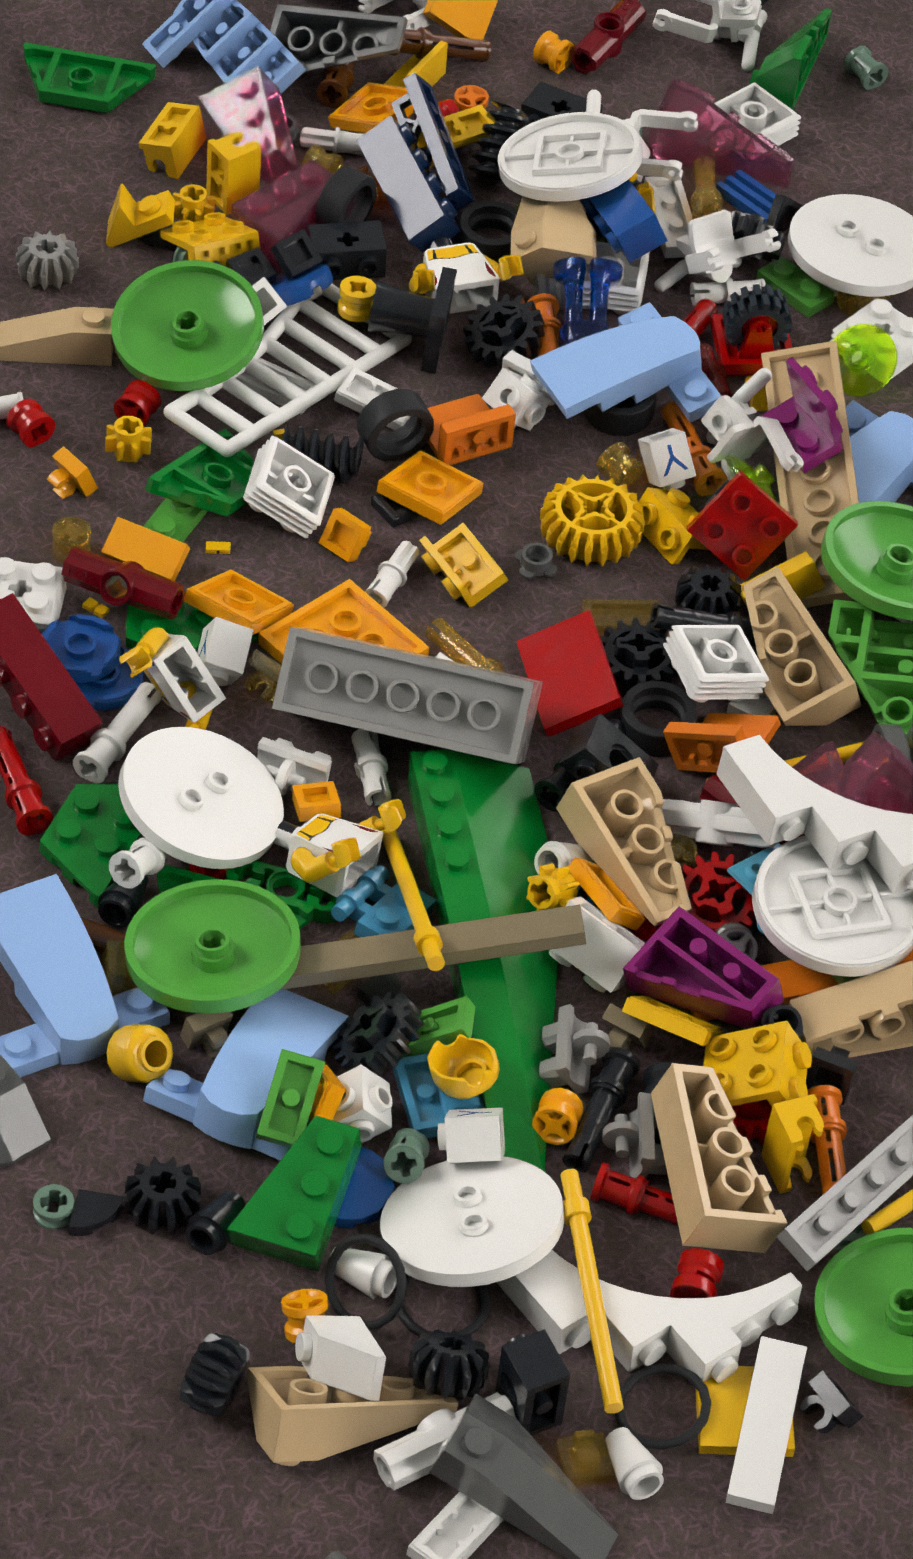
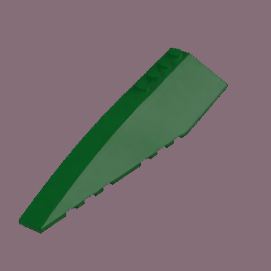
(479, 848)

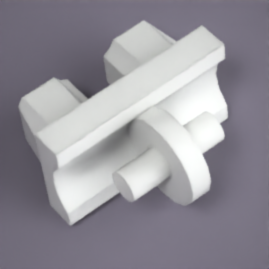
(291, 765)

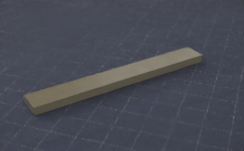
(461, 944)

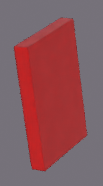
(573, 673)

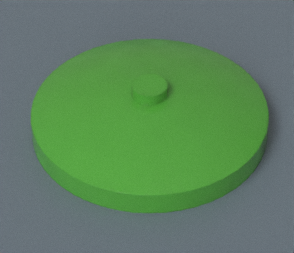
(187, 325)
(872, 555)
(212, 946)
(868, 1306)

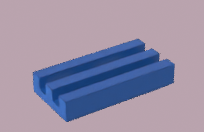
(757, 194)

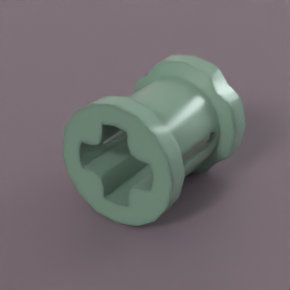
(866, 67)
(416, 1150)

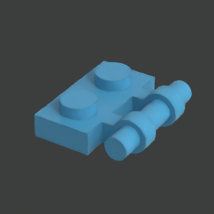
(386, 915)
(422, 1099)

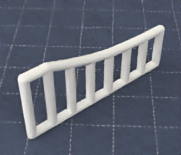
(299, 399)

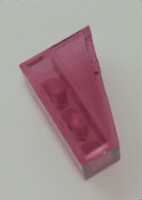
(256, 109)
(283, 206)

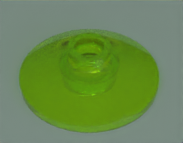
(877, 359)
(759, 474)

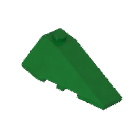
(791, 63)

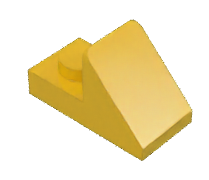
(134, 219)

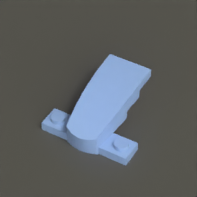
(227, 39)
(629, 362)
(880, 453)
(60, 982)
(240, 1078)

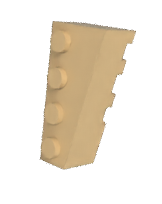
(861, 1014)
(708, 1165)

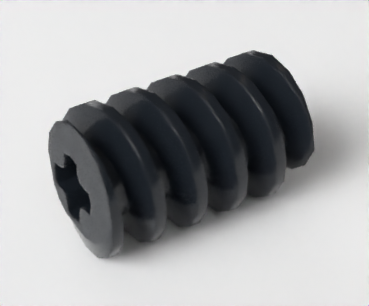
(505, 124)
(328, 454)

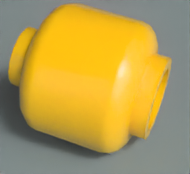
(139, 1053)

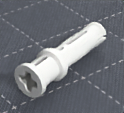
(109, 743)
(132, 865)

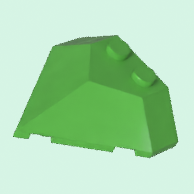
(877, 659)

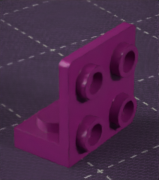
(809, 418)

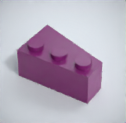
(702, 973)

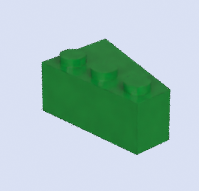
(301, 1197)

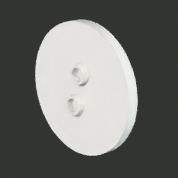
(570, 156)
(854, 244)
(200, 797)
(833, 918)
(473, 1221)

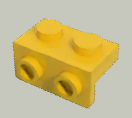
(666, 522)
(465, 564)

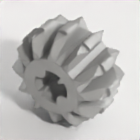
(47, 260)

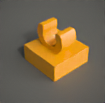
(70, 475)
(345, 535)
(316, 799)

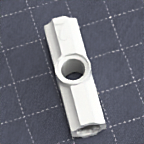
(712, 823)
(416, 1453)

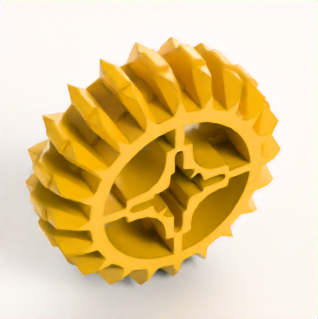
(592, 520)

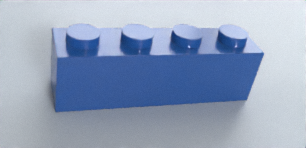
(625, 221)

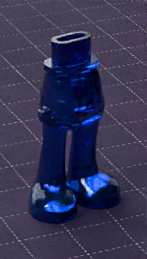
(571, 274)

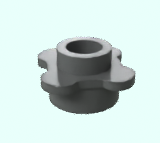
(535, 561)

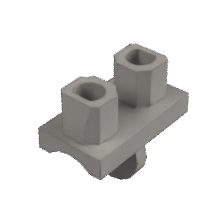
(575, 1047)
(635, 1138)

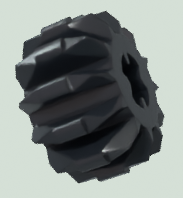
(708, 591)
(162, 1195)
(449, 1364)
(214, 1374)

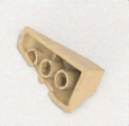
(551, 232)
(59, 337)
(804, 672)
(624, 831)
(312, 1421)

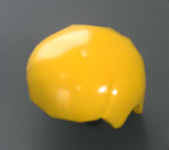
(463, 1067)

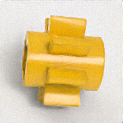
(193, 203)
(128, 439)
(551, 887)

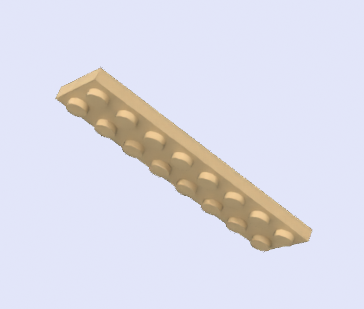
(826, 488)

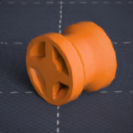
(470, 96)

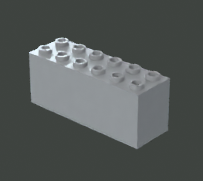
(407, 695)

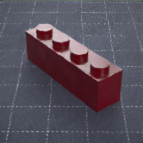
(41, 685)

